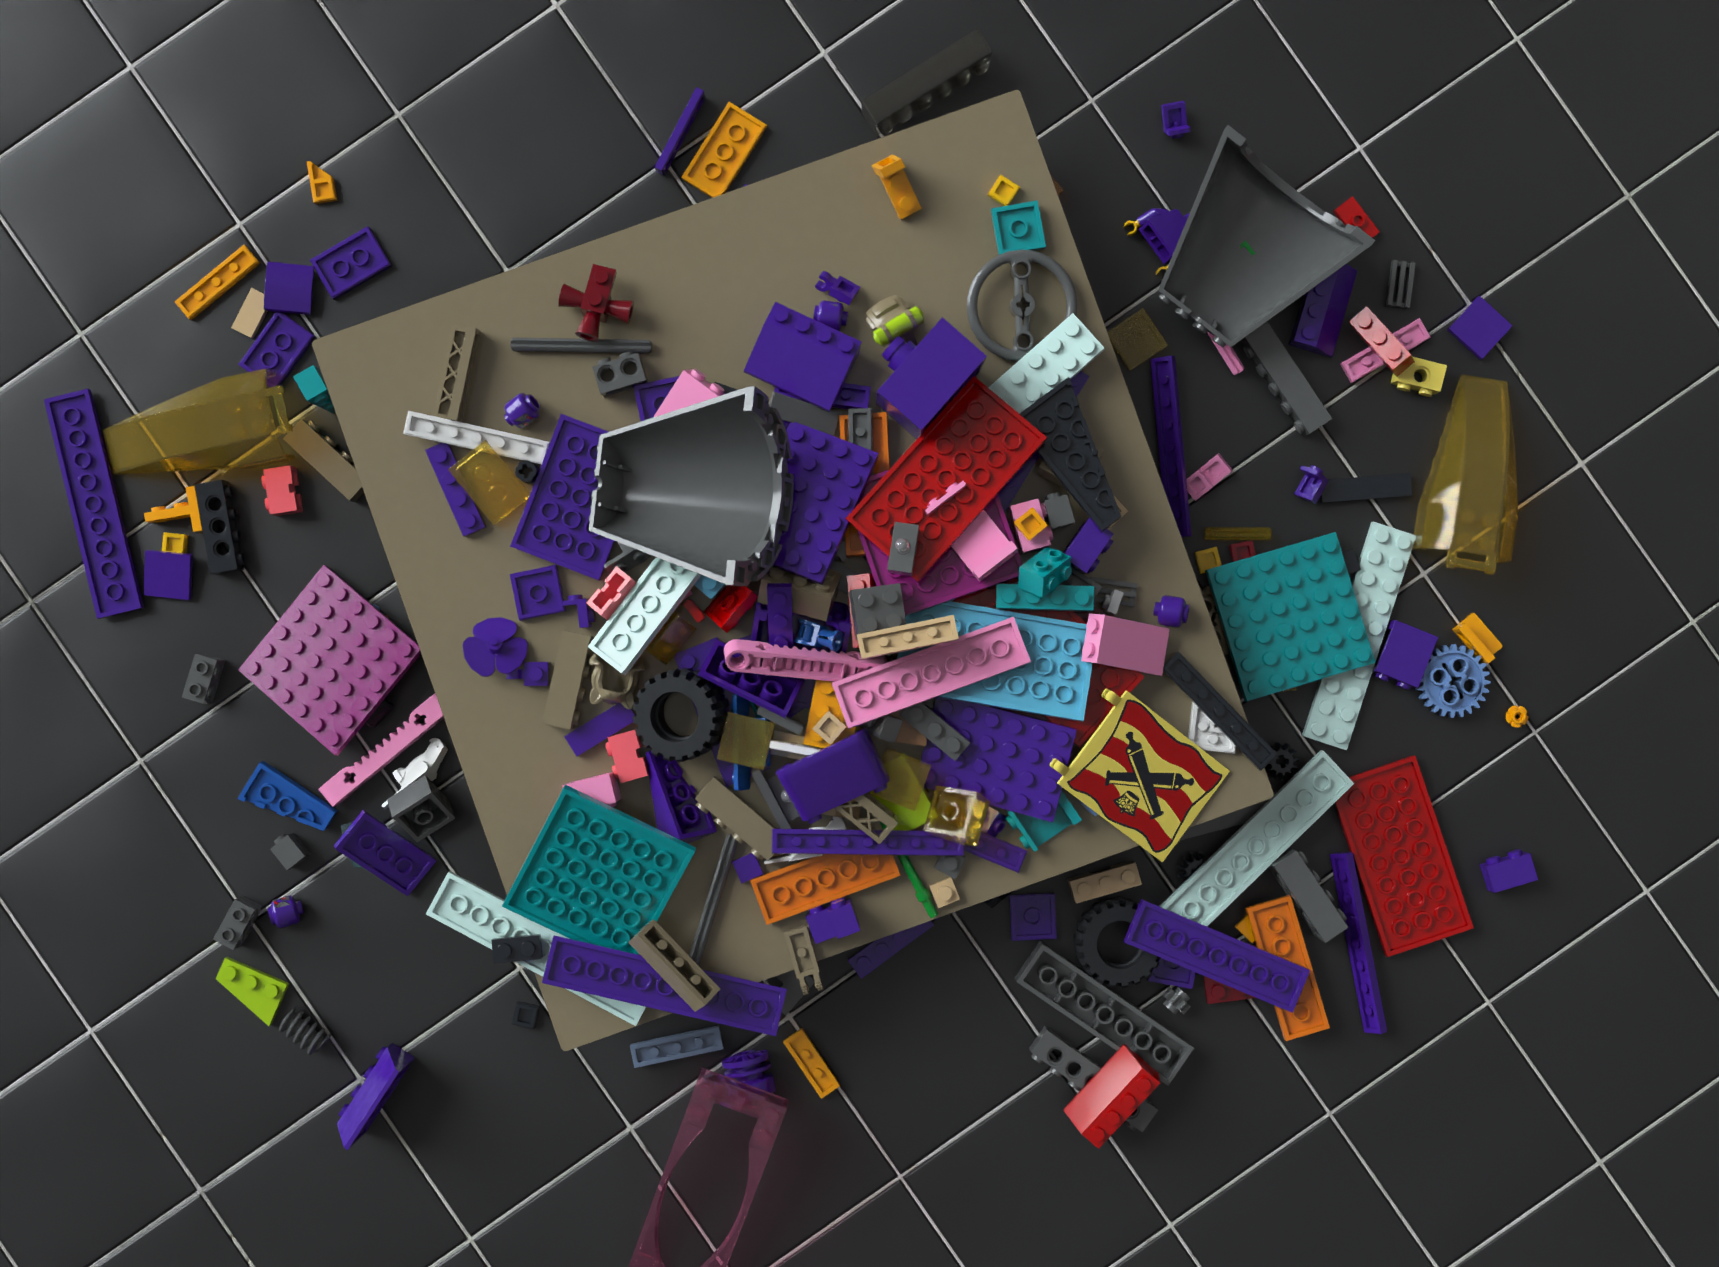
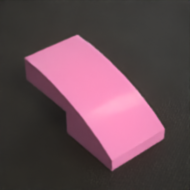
(1207, 476)

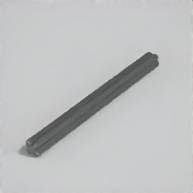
(580, 345)
(713, 899)

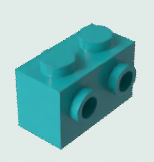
(1044, 571)

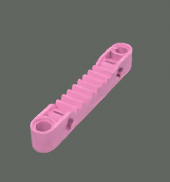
(772, 660)
(340, 787)

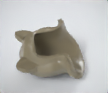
(613, 686)

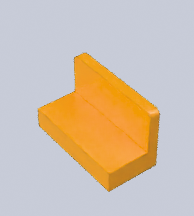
(1478, 637)

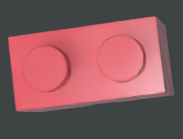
(281, 491)
(612, 594)
(626, 756)

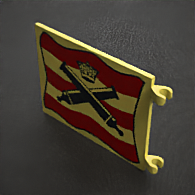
(1142, 775)

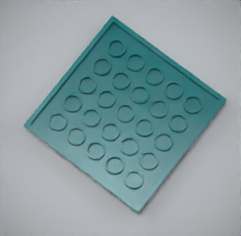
(1290, 616)
(597, 873)

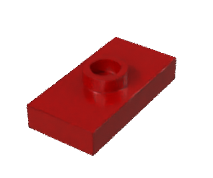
(1352, 213)

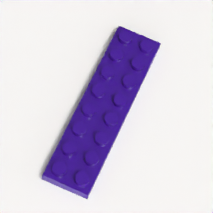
(1216, 955)

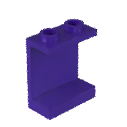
(1405, 655)

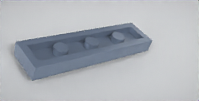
(676, 1046)

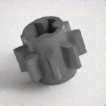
(1176, 1001)

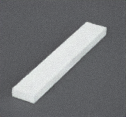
(470, 436)

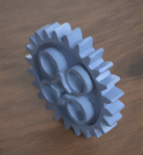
(1469, 670)

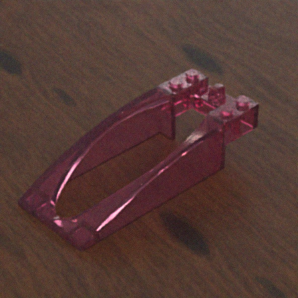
(741, 1097)

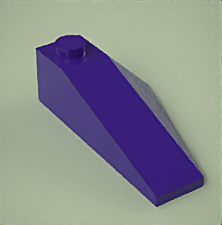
(676, 802)

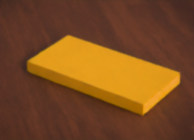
(724, 151)

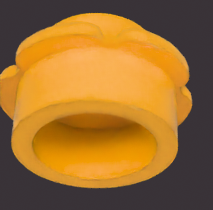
(1512, 712)

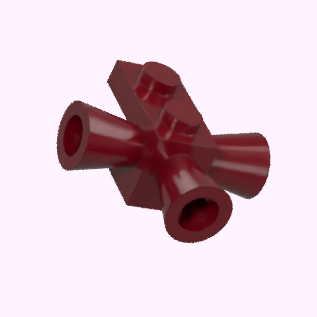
(596, 302)

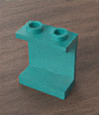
(1037, 831)

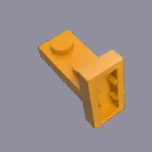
(897, 185)
(180, 511)

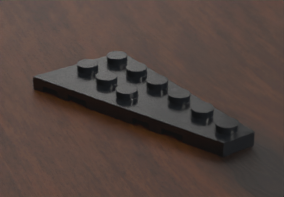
(1072, 453)

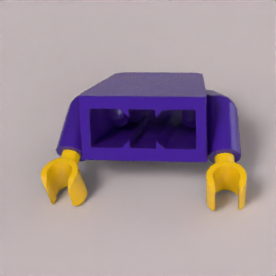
(1161, 231)

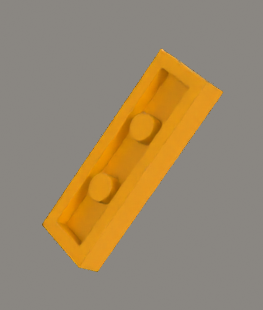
(811, 1063)

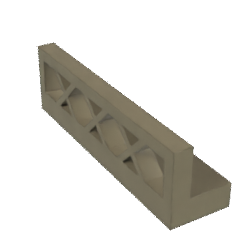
(462, 374)
(874, 807)

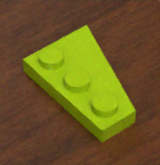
(253, 988)

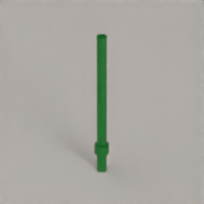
(923, 894)

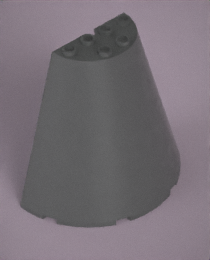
(1292, 238)
(699, 486)

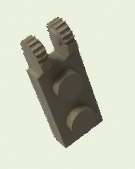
(803, 957)

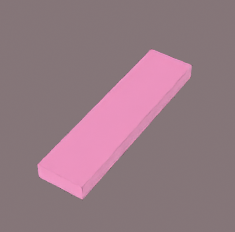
(1367, 360)

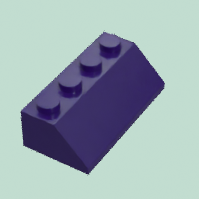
(1323, 313)
(767, 691)

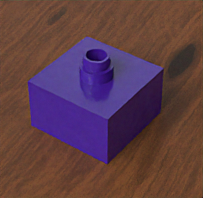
(927, 376)

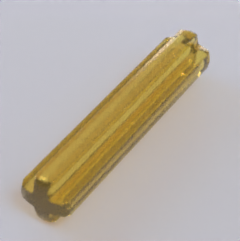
(1237, 533)

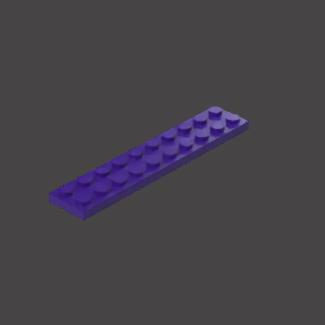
(93, 503)
(633, 980)

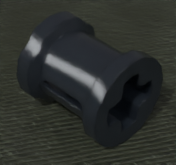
(521, 467)

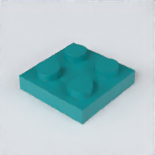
(1018, 227)

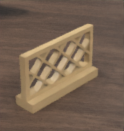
(907, 637)

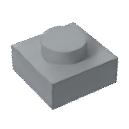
(1112, 602)

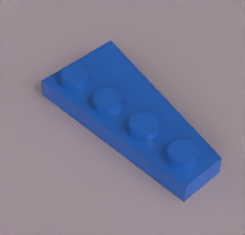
(279, 793)

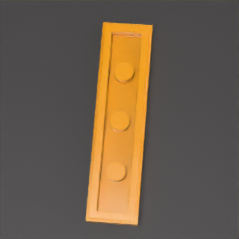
(217, 282)

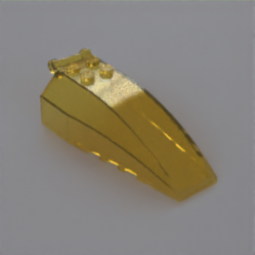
(204, 430)
(1473, 480)

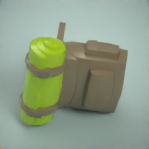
(893, 319)

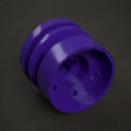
(748, 1069)

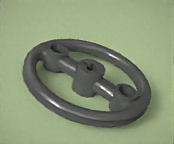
(1025, 258)

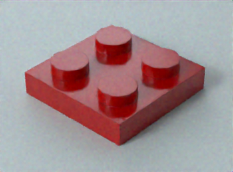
(730, 606)

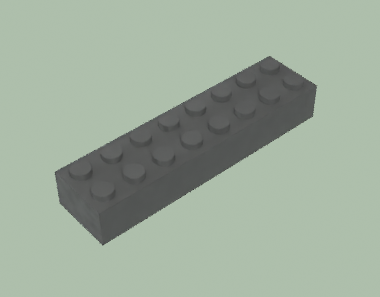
(1102, 1011)

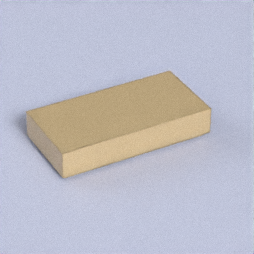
(251, 314)

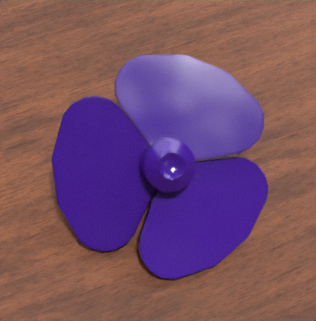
(488, 644)

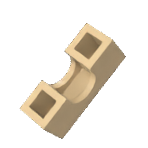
(1105, 882)

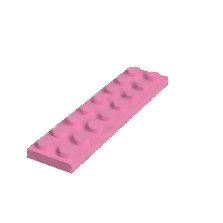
(931, 673)

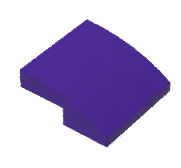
(288, 288)

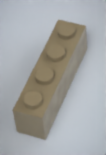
(326, 458)
(568, 680)
(738, 816)
(674, 965)

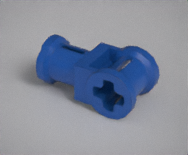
(815, 635)

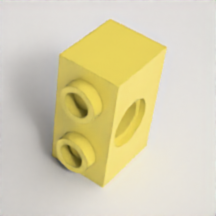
(1432, 377)

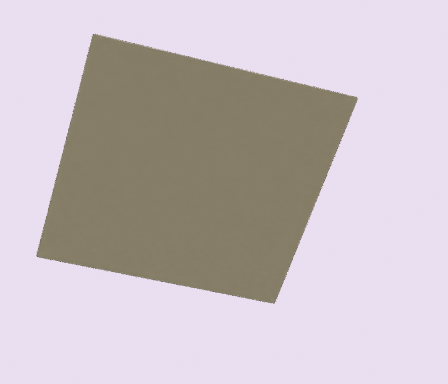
(701, 298)

